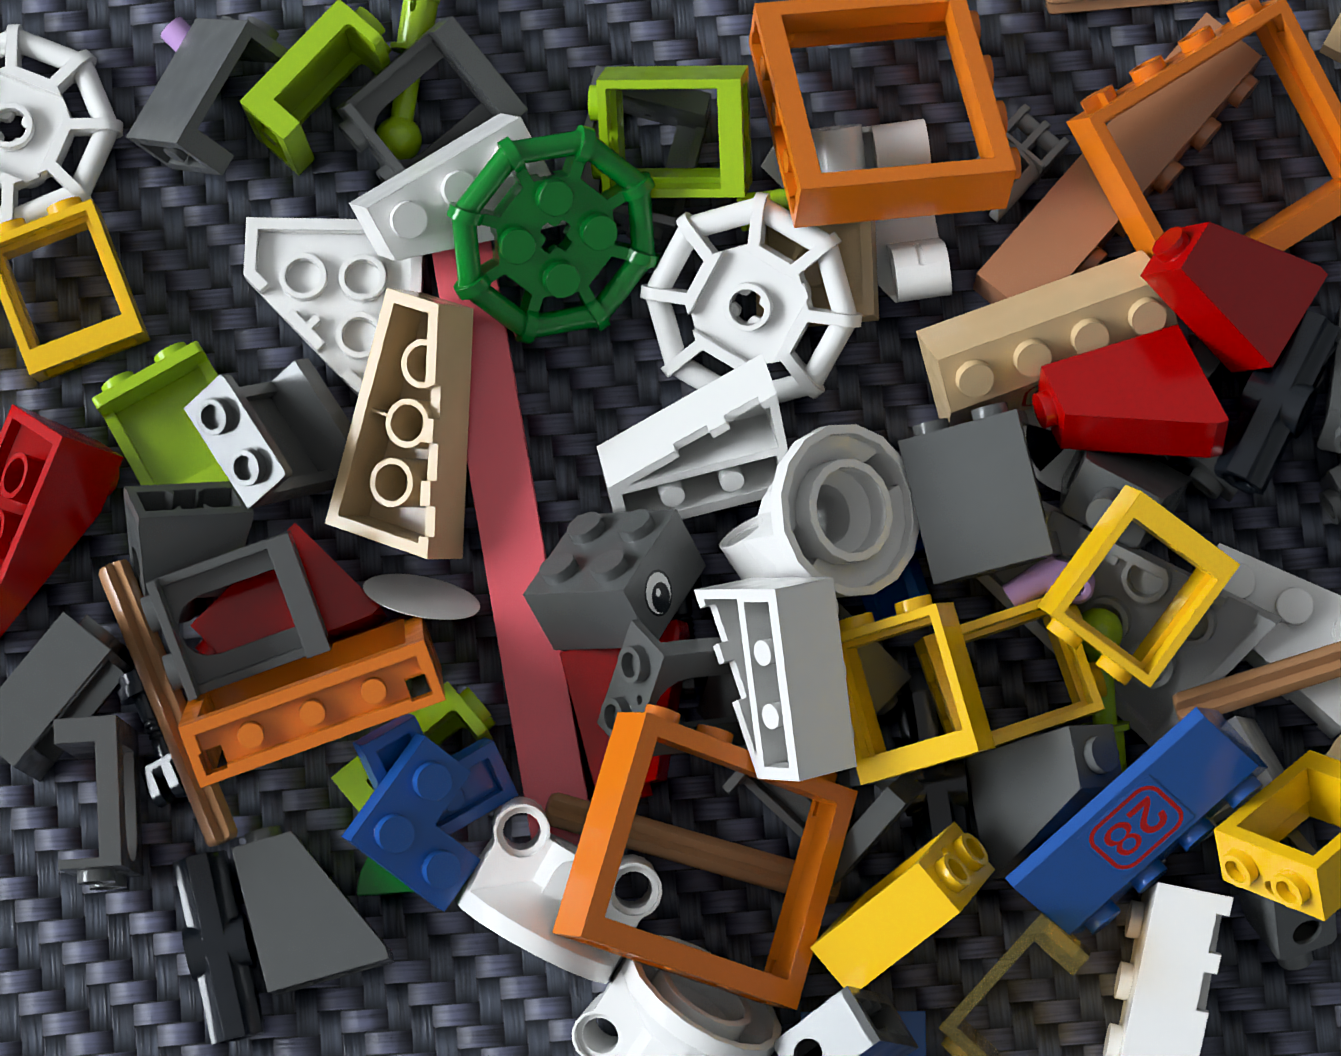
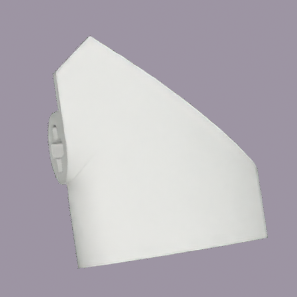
(909, 251)

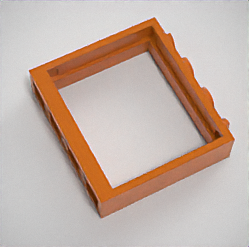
(1300, 76)
(886, 191)
(311, 700)
(605, 839)

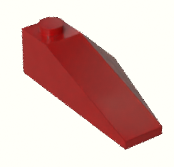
(48, 499)

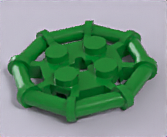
(561, 267)

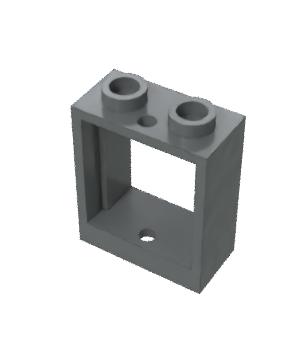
(60, 678)

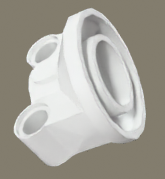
(831, 512)
(521, 890)
(673, 1017)

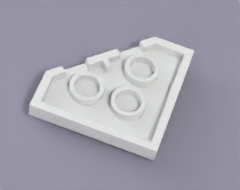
(326, 284)

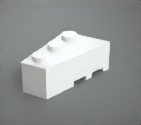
(409, 210)
(702, 450)
(1308, 622)
(788, 672)
(1167, 973)

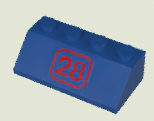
(1140, 822)

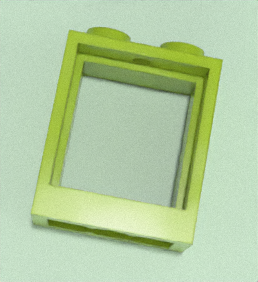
(734, 127)

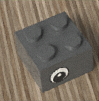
(613, 573)

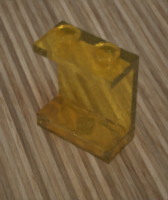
(1064, 948)

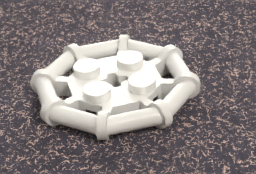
(49, 124)
(746, 269)

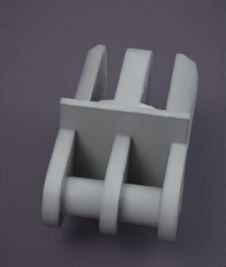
(1031, 166)

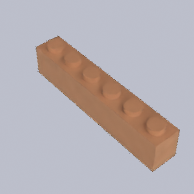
(1075, 216)

